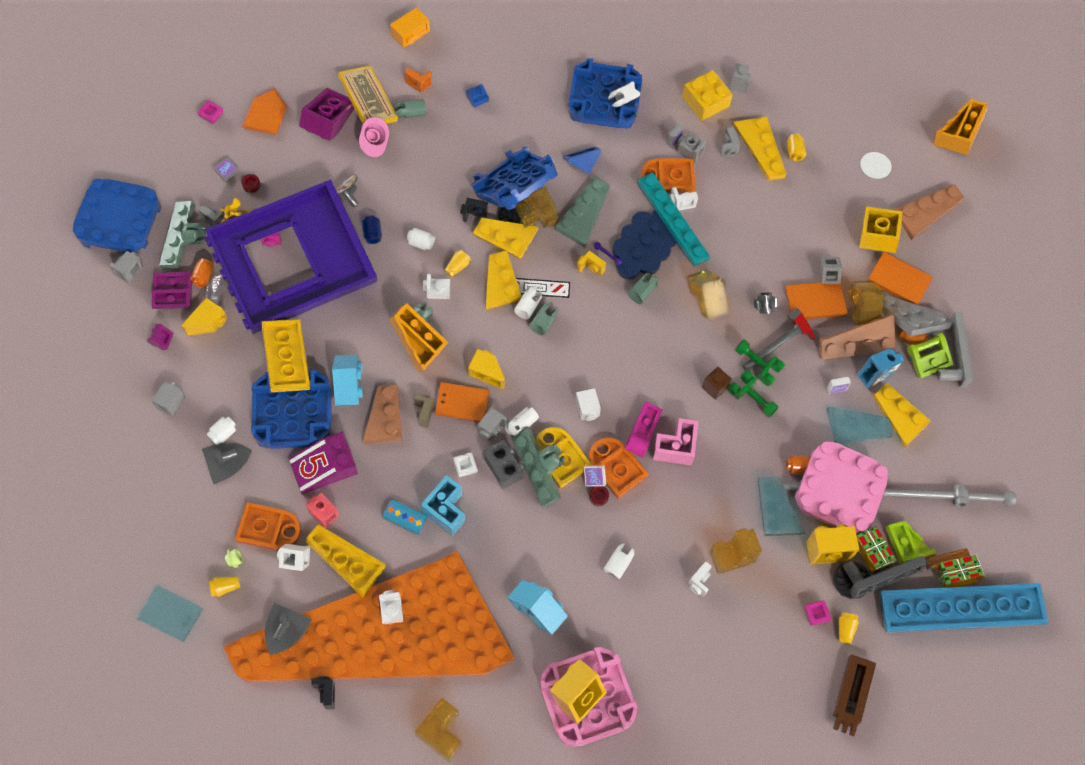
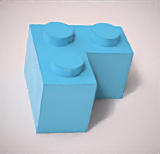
(346, 372)
(440, 506)
(539, 605)

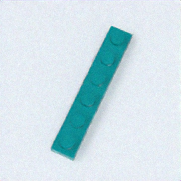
(673, 220)

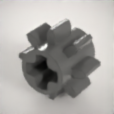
(765, 303)

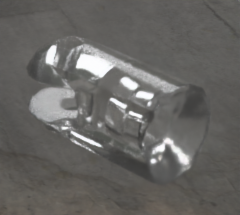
(215, 289)

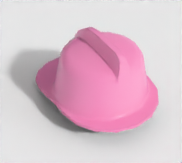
(374, 137)

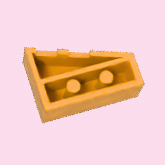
(962, 128)
(417, 336)

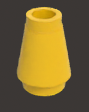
(457, 263)
(223, 585)
(847, 627)

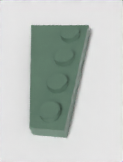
(582, 215)

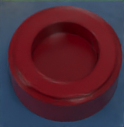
(250, 183)
(599, 495)

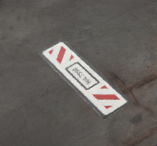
(546, 287)

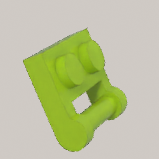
(932, 361)

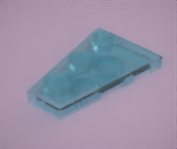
(856, 426)
(776, 511)

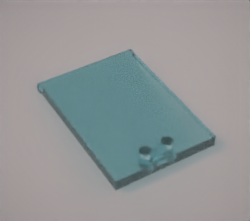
(169, 613)

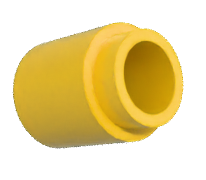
(796, 147)

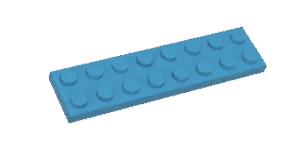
(963, 607)

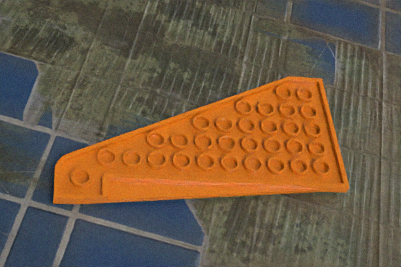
(441, 634)

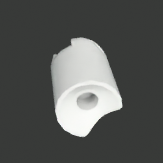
(624, 94)
(528, 303)
(521, 421)
(619, 561)

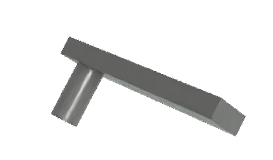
(864, 586)

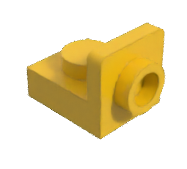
(593, 262)

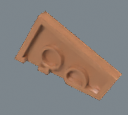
(384, 419)

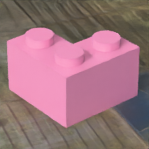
(677, 448)

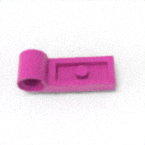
(643, 429)

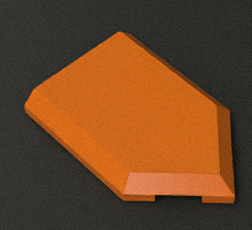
(265, 113)

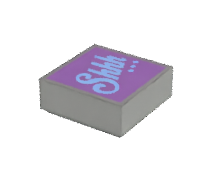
(674, 135)
(226, 169)

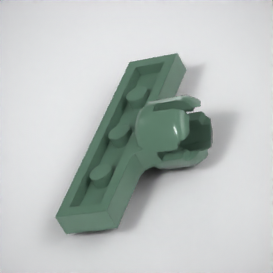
(180, 234)
(539, 465)

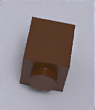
(716, 383)

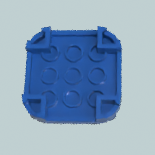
(591, 91)
(514, 178)
(116, 215)
(291, 417)

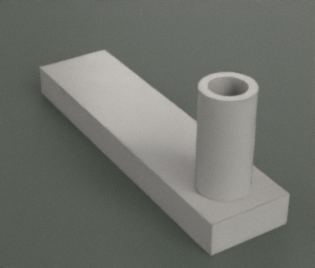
(964, 371)

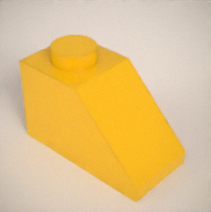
(205, 319)
(486, 369)

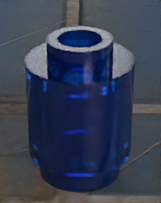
(372, 229)

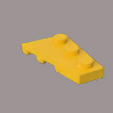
(506, 235)

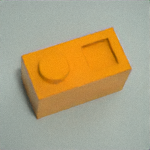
(410, 27)

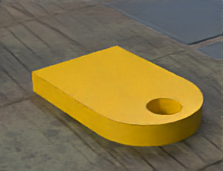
(574, 457)

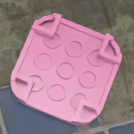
(841, 487)
(609, 716)

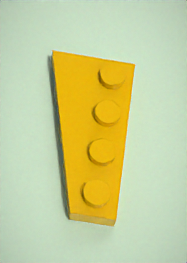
(761, 144)
(349, 561)

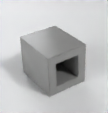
(168, 398)

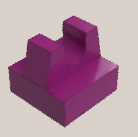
(160, 337)

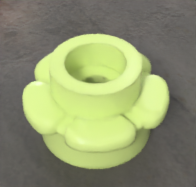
(234, 558)

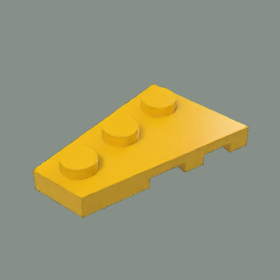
(501, 282)
(904, 417)

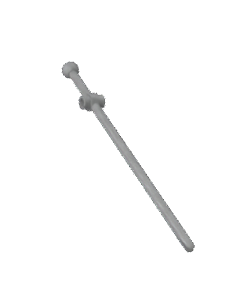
(959, 495)

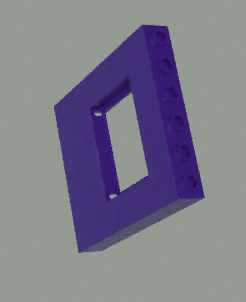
(325, 238)

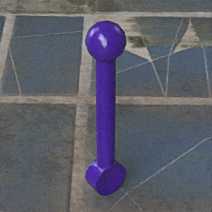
(597, 246)

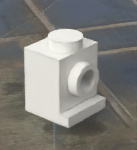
(288, 561)

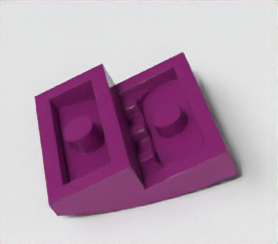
(172, 290)

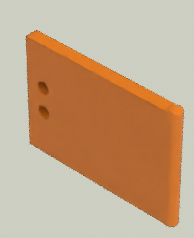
(462, 402)

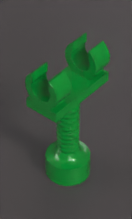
(774, 363)
(750, 380)

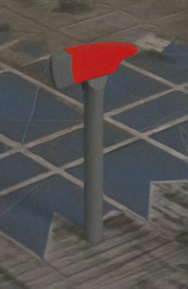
(800, 326)

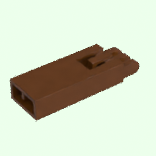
(854, 687)

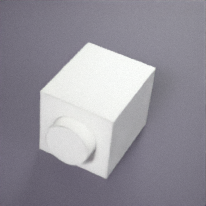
(588, 404)

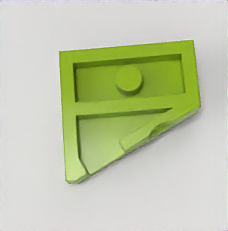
(907, 543)

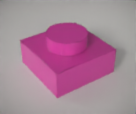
(210, 112)
(272, 240)
(817, 613)

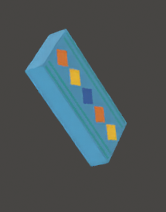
(404, 517)

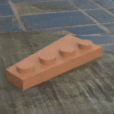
(928, 209)
(860, 340)

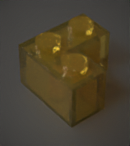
(536, 208)
(710, 293)
(867, 300)
(737, 553)
(435, 732)

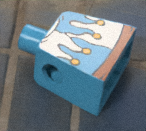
(886, 363)

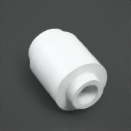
(420, 239)
(221, 430)

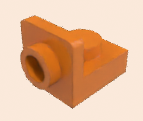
(417, 81)

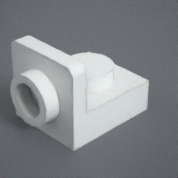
(684, 201)
(436, 288)
(700, 576)
(391, 607)

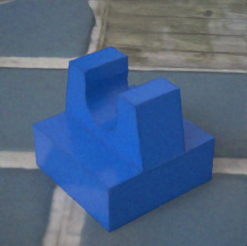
(477, 95)

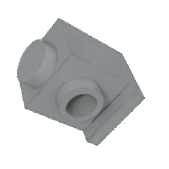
(740, 78)
(691, 146)
(127, 266)
(830, 270)
(491, 424)

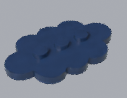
(643, 245)

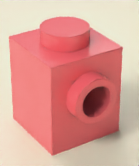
(322, 510)

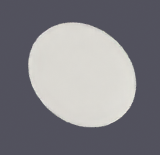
(875, 165)

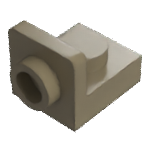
(425, 409)

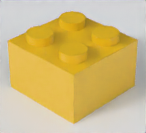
(707, 95)
(881, 229)
(832, 544)
(578, 691)

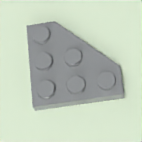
(915, 318)

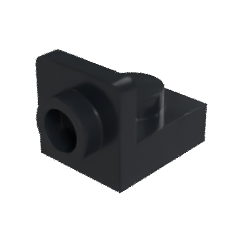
(475, 207)
(327, 695)

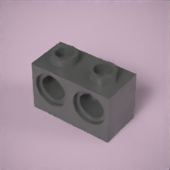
(499, 465)

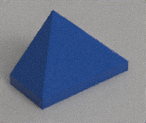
(584, 158)

